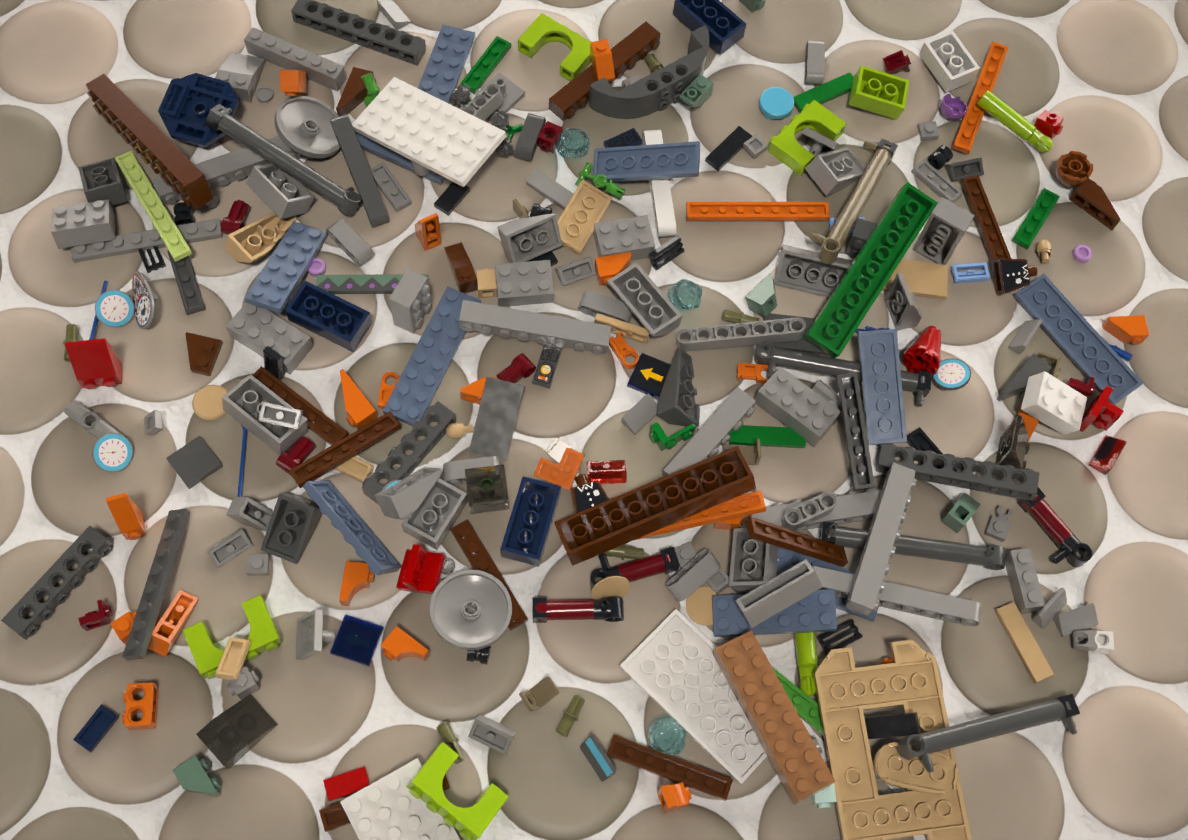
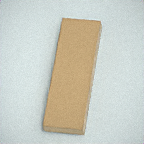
(629, 330)

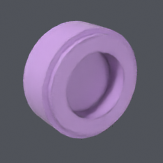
(1082, 254)
(317, 267)

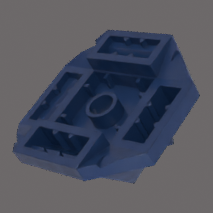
(185, 101)

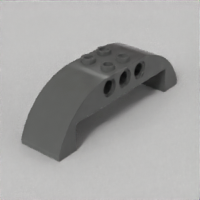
(655, 90)

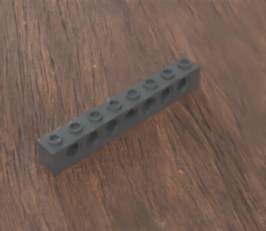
(359, 30)
(966, 479)

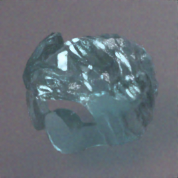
(574, 144)
(685, 295)
(667, 736)

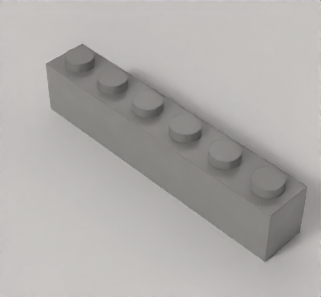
(295, 58)
(714, 432)

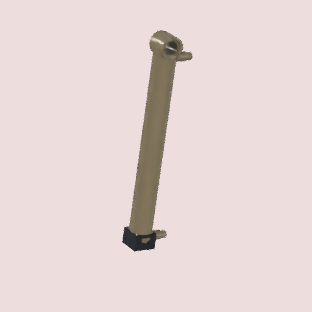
(853, 208)

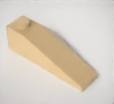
(257, 238)

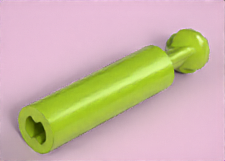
(1015, 122)
(806, 661)

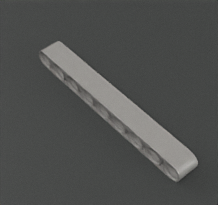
(907, 599)

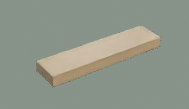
(1024, 642)

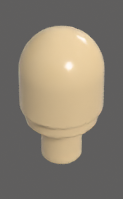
(1044, 250)
(458, 430)

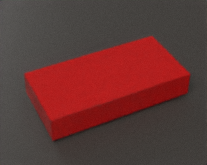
(346, 784)

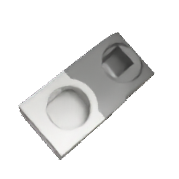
(1093, 641)

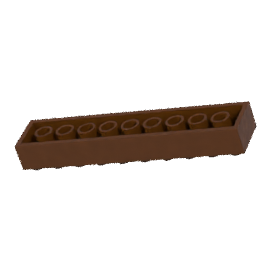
(149, 142)
(655, 505)

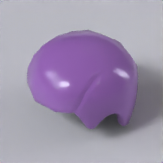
(953, 107)

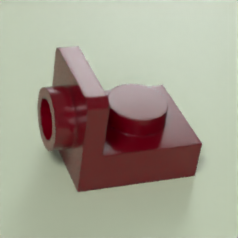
(897, 62)
(1083, 388)
(96, 619)

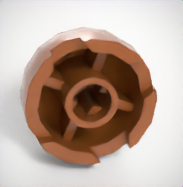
(1073, 169)

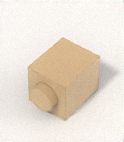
(486, 283)

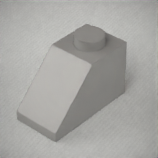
(249, 513)

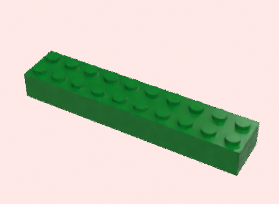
(870, 270)

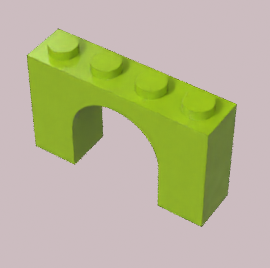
(547, 30)
(814, 117)
(262, 637)
(428, 787)

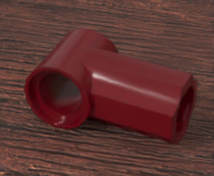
(235, 217)
(519, 368)
(295, 455)

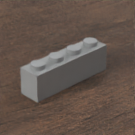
(779, 593)

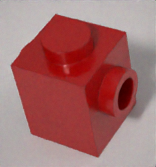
(1049, 124)

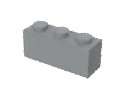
(1024, 581)

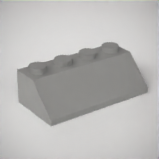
(806, 272)
(646, 301)

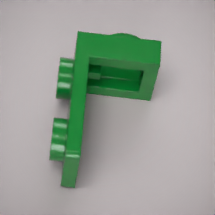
(659, 437)

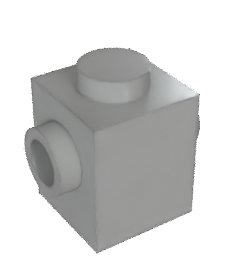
(245, 684)

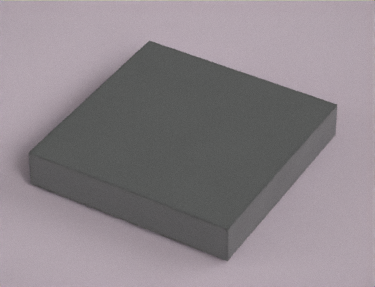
(194, 462)

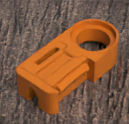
(622, 350)
(751, 372)
(386, 390)

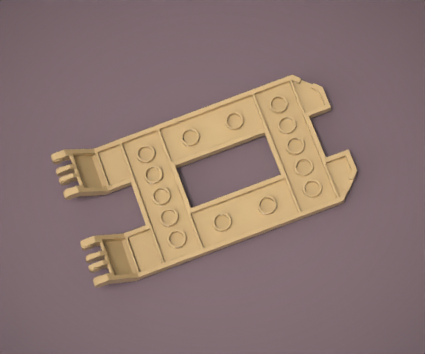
(842, 697)

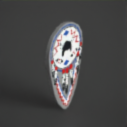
(143, 300)

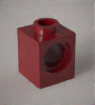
(549, 131)

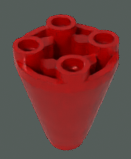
(924, 352)

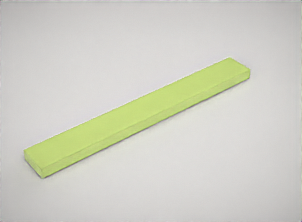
(153, 206)

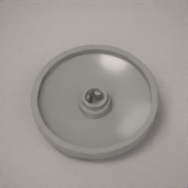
(306, 126)
(470, 609)

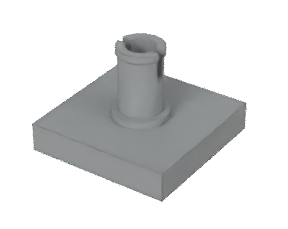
(510, 92)
(819, 141)
(310, 635)

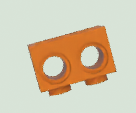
(147, 705)

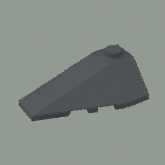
(678, 394)

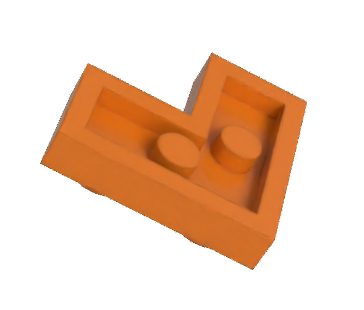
(561, 474)

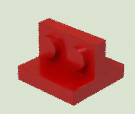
(1101, 412)
(420, 570)

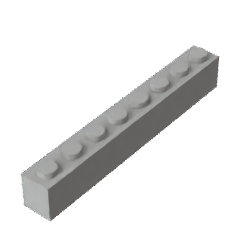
(223, 169)
(534, 327)
(849, 509)
(880, 540)

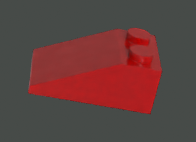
(94, 363)

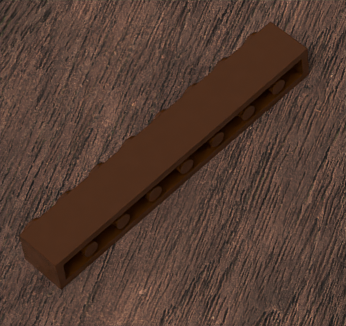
(624, 55)

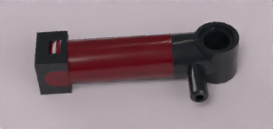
(1057, 531)
(663, 562)
(608, 609)

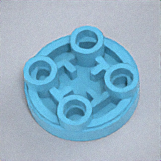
(776, 103)

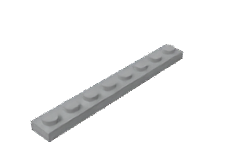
(146, 239)

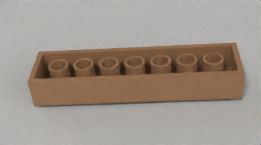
(773, 717)

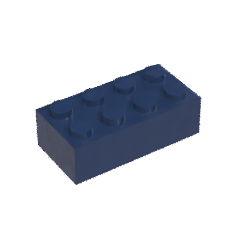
(722, 24)
(328, 316)
(530, 521)

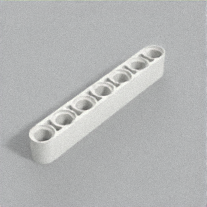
(661, 194)

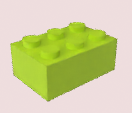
(879, 92)

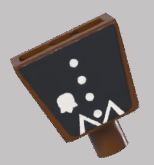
(1011, 274)
(587, 494)

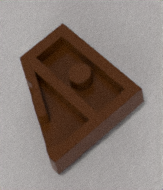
(202, 353)

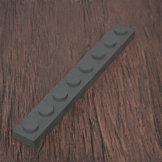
(156, 585)

